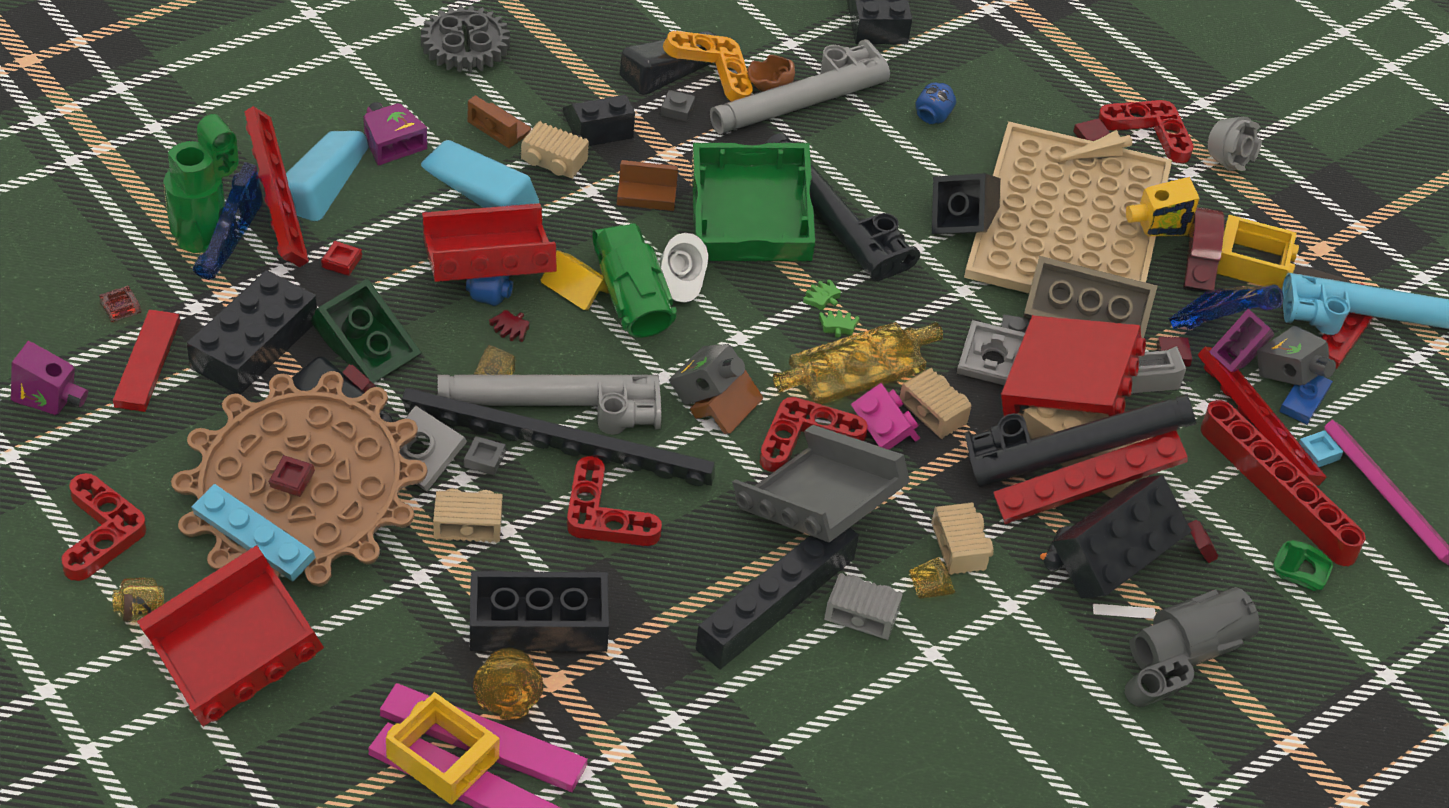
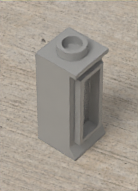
(1159, 371)

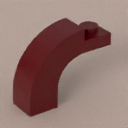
(1204, 249)

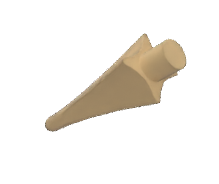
(1106, 146)

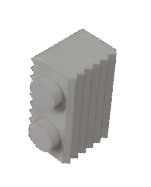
(863, 606)

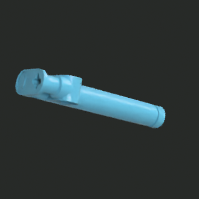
(1329, 301)

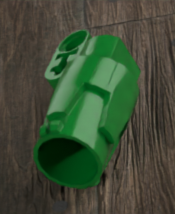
(196, 184)
(634, 280)

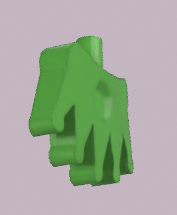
(822, 295)
(838, 324)

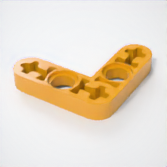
(720, 50)

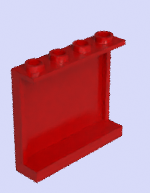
(487, 242)
(1074, 366)
(230, 635)

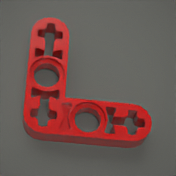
(1157, 115)
(798, 423)
(597, 517)
(111, 527)

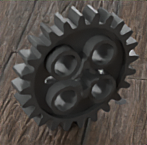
(444, 38)

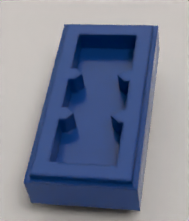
(1305, 399)

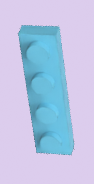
(251, 529)

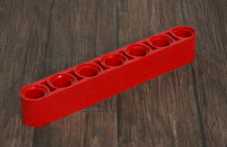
(1283, 483)

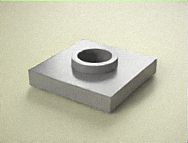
(987, 338)
(443, 446)

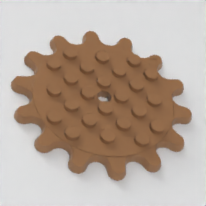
(352, 458)

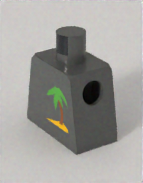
(1295, 357)
(717, 368)

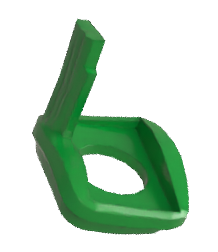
(1292, 556)

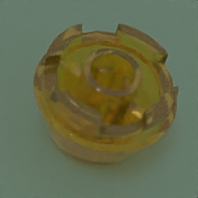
(508, 683)

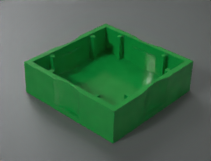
(753, 201)

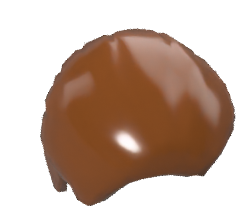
(771, 73)

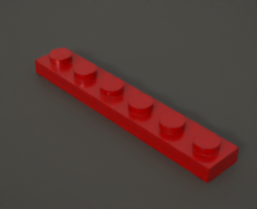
(275, 183)
(1260, 414)
(1090, 476)

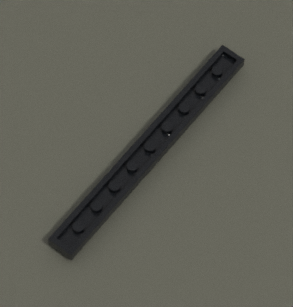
(568, 439)

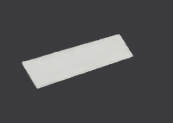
(1125, 611)

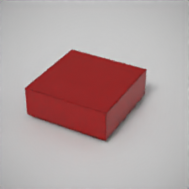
(341, 258)

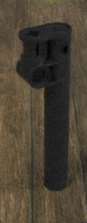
(872, 241)
(1011, 452)

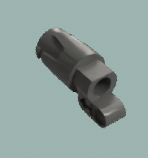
(1187, 637)

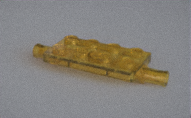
(858, 362)

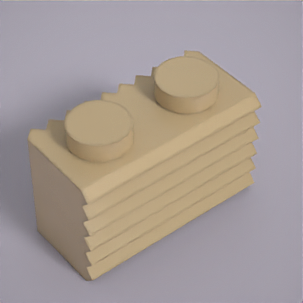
(554, 150)
(935, 402)
(467, 515)
(962, 538)

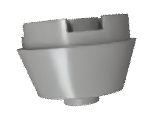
(1234, 142)

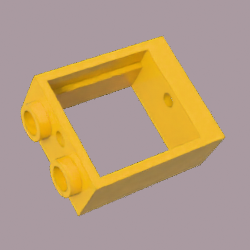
(1262, 238)
(466, 770)

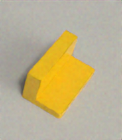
(575, 280)

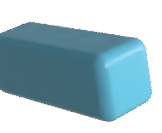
(324, 171)
(479, 176)

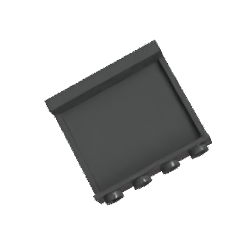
(826, 485)

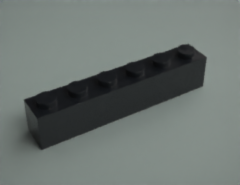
(773, 596)

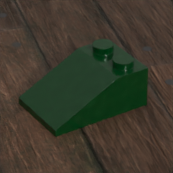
(365, 332)

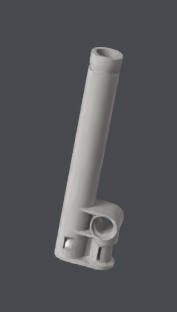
(841, 73)
(619, 398)

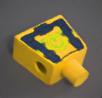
(1166, 208)

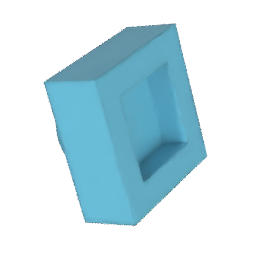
(1321, 448)

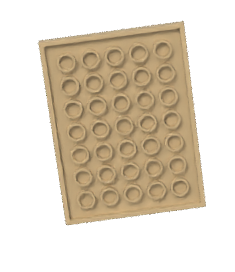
(1064, 210)

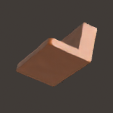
(496, 122)
(647, 185)
(731, 405)

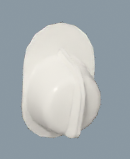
(684, 266)

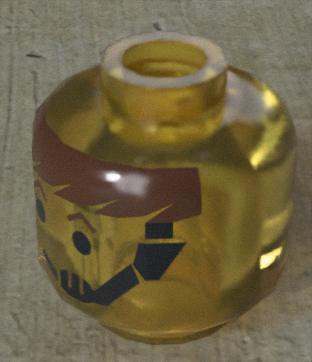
(137, 598)

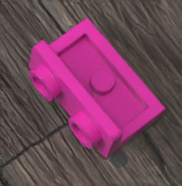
(884, 417)

